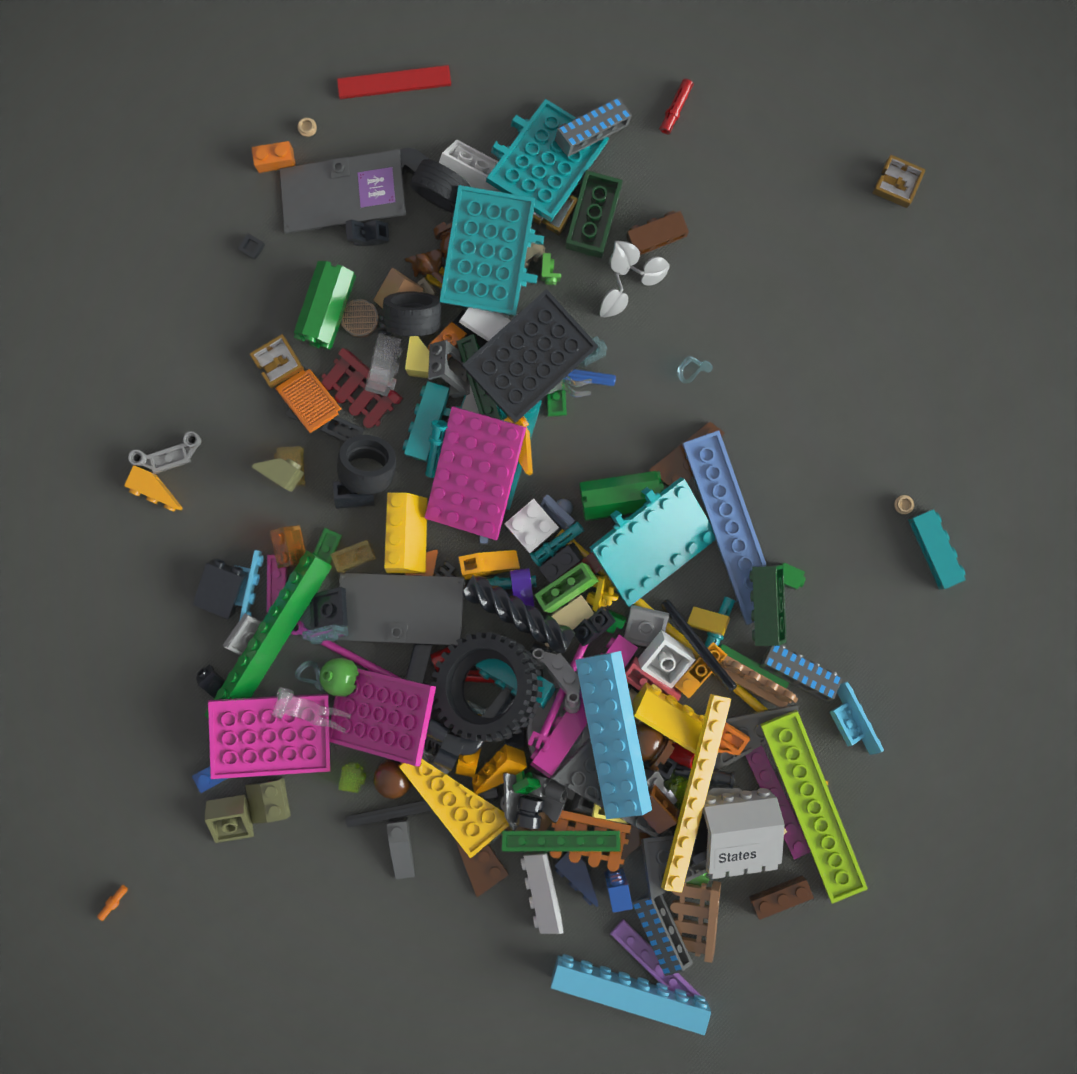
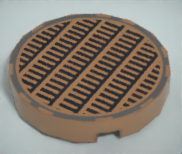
(360, 318)

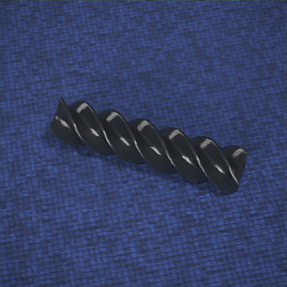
(513, 610)

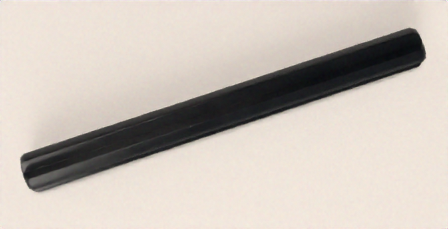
(699, 646)

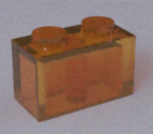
(287, 546)

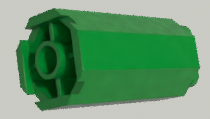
(324, 305)
(618, 493)

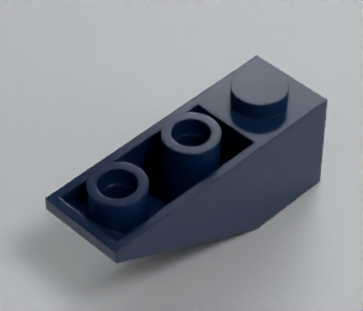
(578, 877)

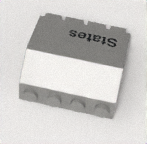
(743, 833)

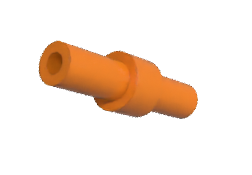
(112, 902)

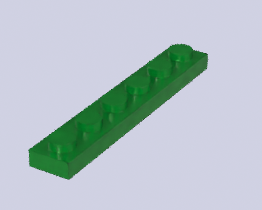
(561, 841)

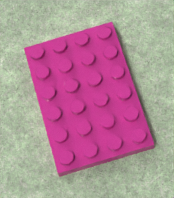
(475, 472)
(386, 717)
(255, 743)

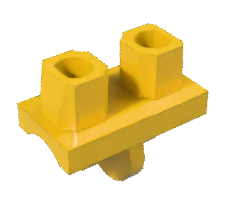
(604, 593)

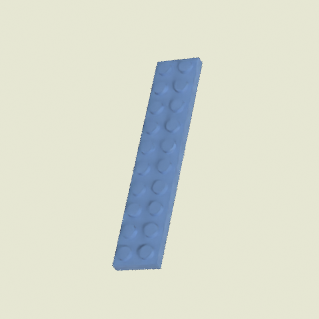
(726, 514)

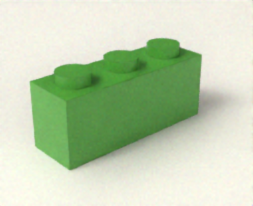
(566, 588)

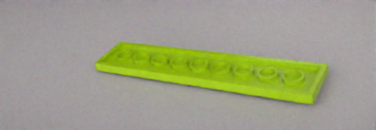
(813, 806)

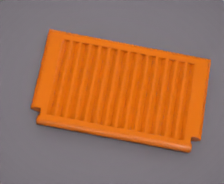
(308, 400)

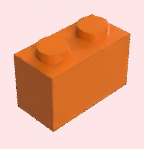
(273, 156)

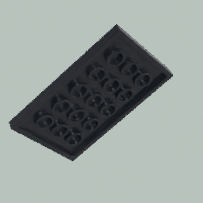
(530, 356)

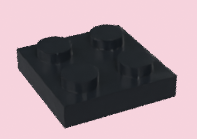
(329, 608)

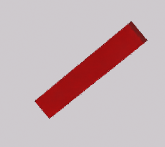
(394, 82)

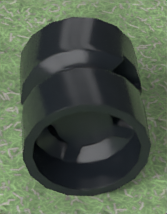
(529, 812)

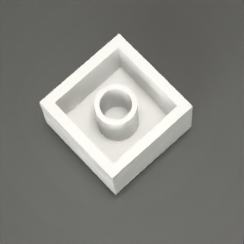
(531, 526)
(666, 659)

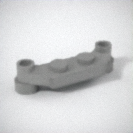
(169, 457)
(562, 674)

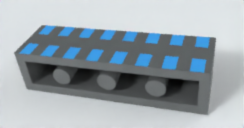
(592, 127)
(801, 673)
(662, 934)

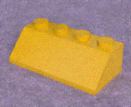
(405, 533)
(668, 716)

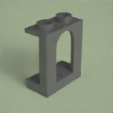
(455, 375)

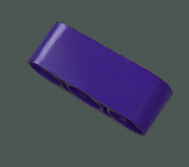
(522, 585)

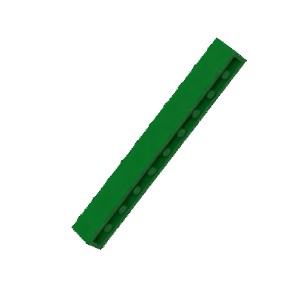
(275, 628)

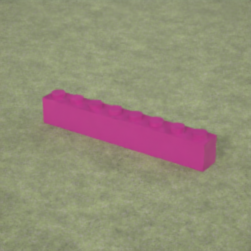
(572, 724)

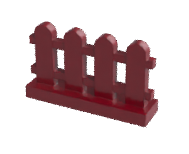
(356, 378)

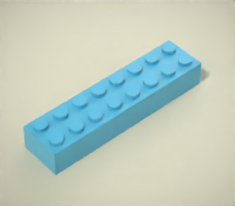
(613, 735)
(631, 994)

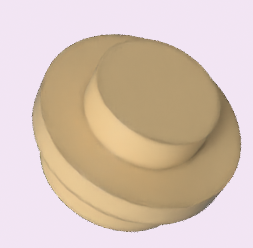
(307, 127)
(904, 504)

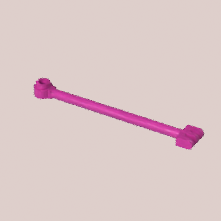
(346, 653)
(542, 736)

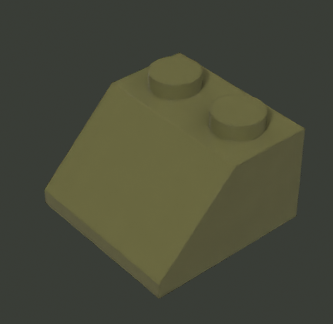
(282, 472)
(268, 801)
(229, 818)

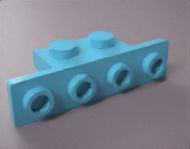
(246, 594)
(853, 721)

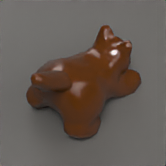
(427, 263)

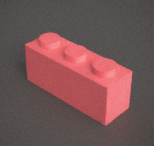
(638, 678)

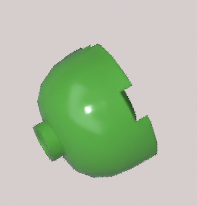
(338, 676)

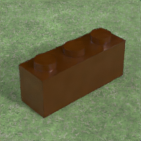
(658, 232)
(781, 897)

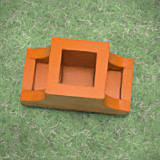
(452, 334)

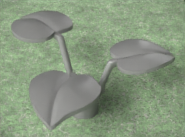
(621, 261)

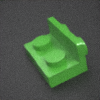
(547, 270)

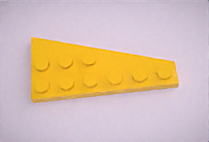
(463, 812)

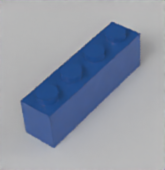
(618, 890)

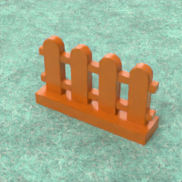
(582, 823)

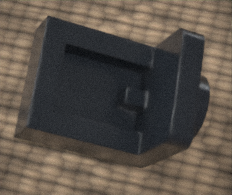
(209, 680)

